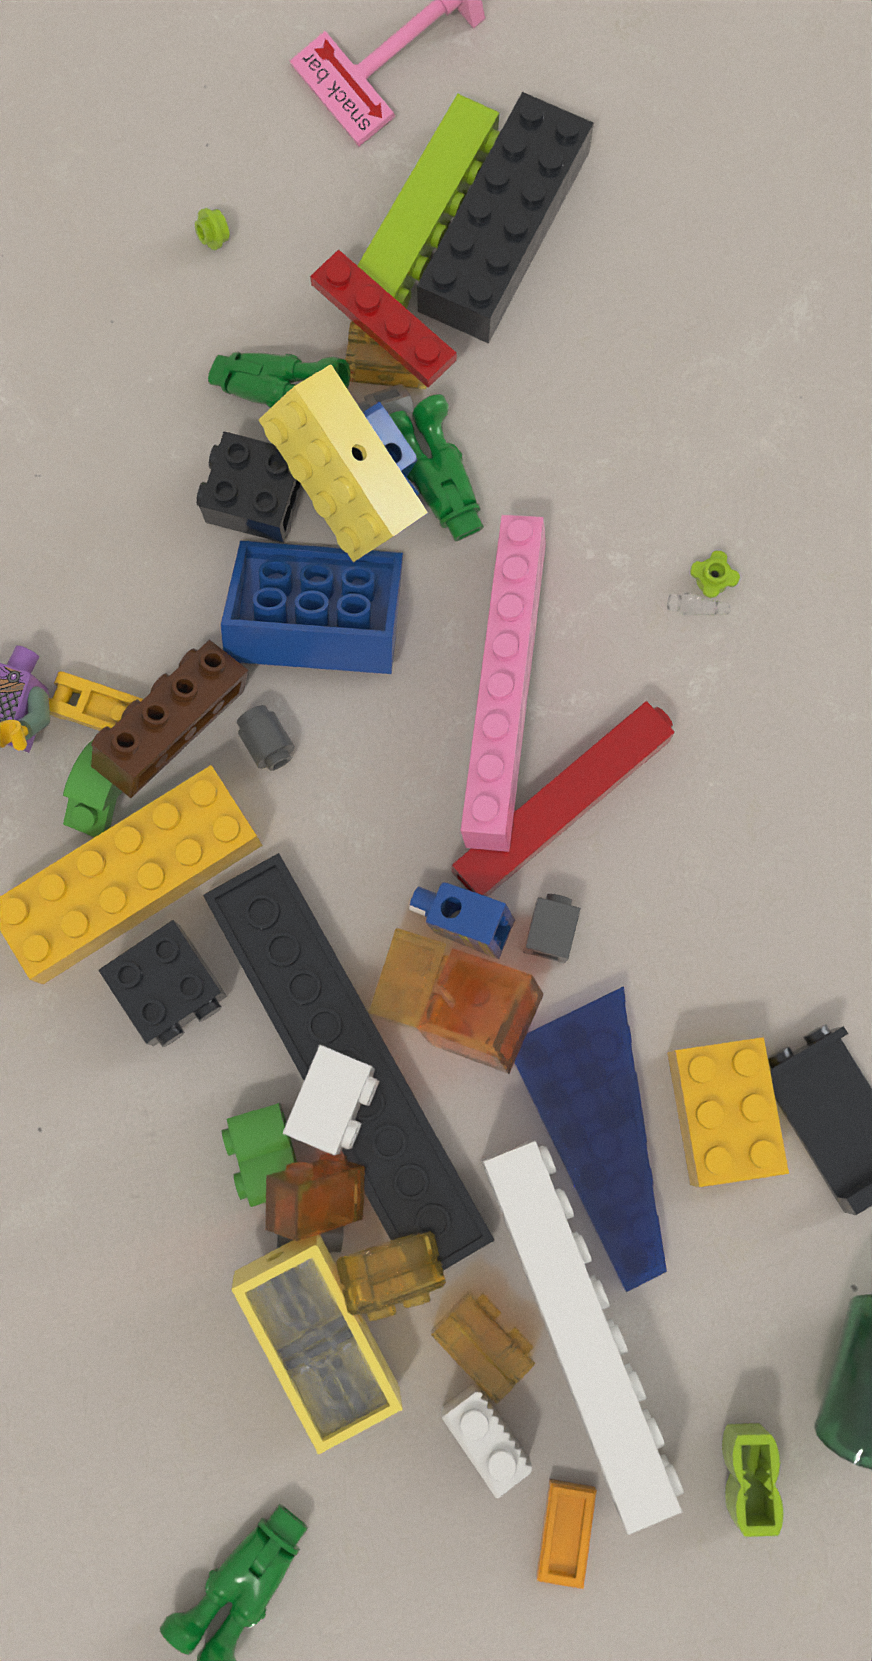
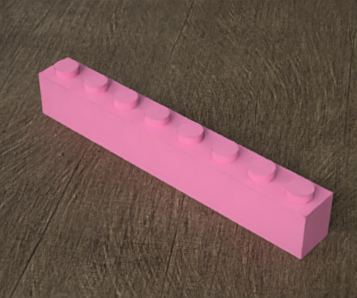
(504, 684)

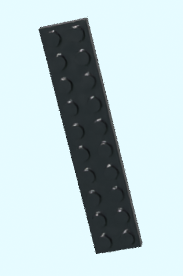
(316, 1005)

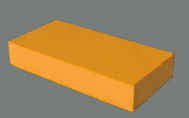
(566, 1534)

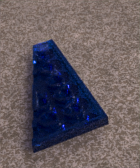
(592, 1109)

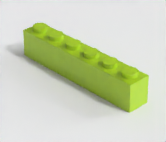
(430, 197)

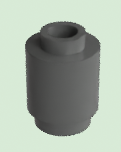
(265, 738)

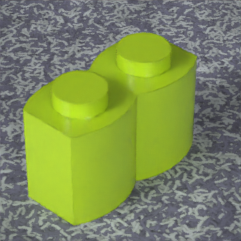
(751, 1487)

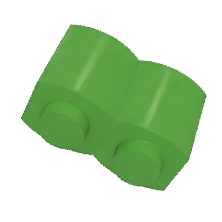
(259, 1148)

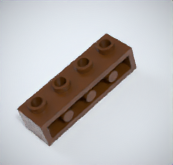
(167, 718)

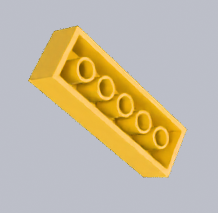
(124, 876)

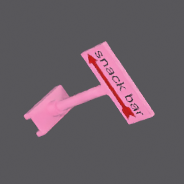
(345, 85)

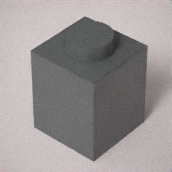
(552, 928)

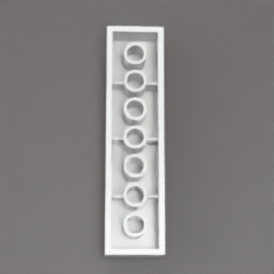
(584, 1342)

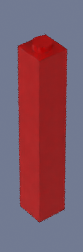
(568, 798)

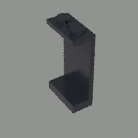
(830, 1112)

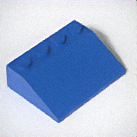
(312, 607)

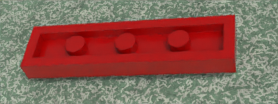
(383, 318)

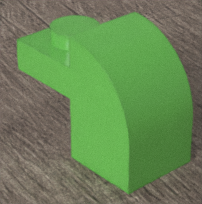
(89, 797)

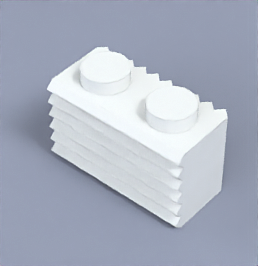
(486, 1440)

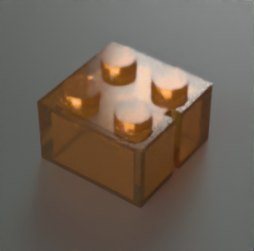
(489, 1010)

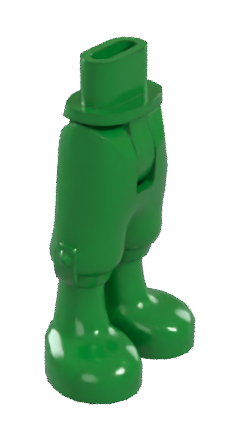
(267, 377)
(443, 477)
(244, 1579)

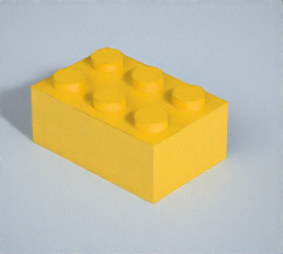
(727, 1112)

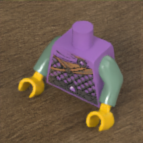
(22, 701)

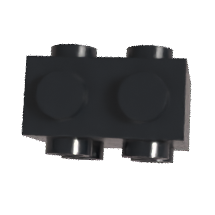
(248, 488)
(163, 985)

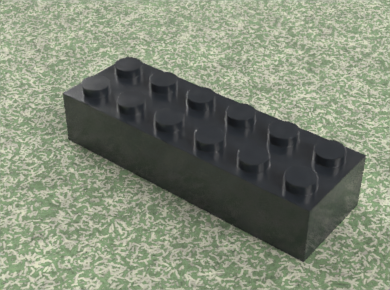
(504, 217)

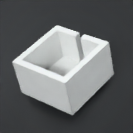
(330, 1101)

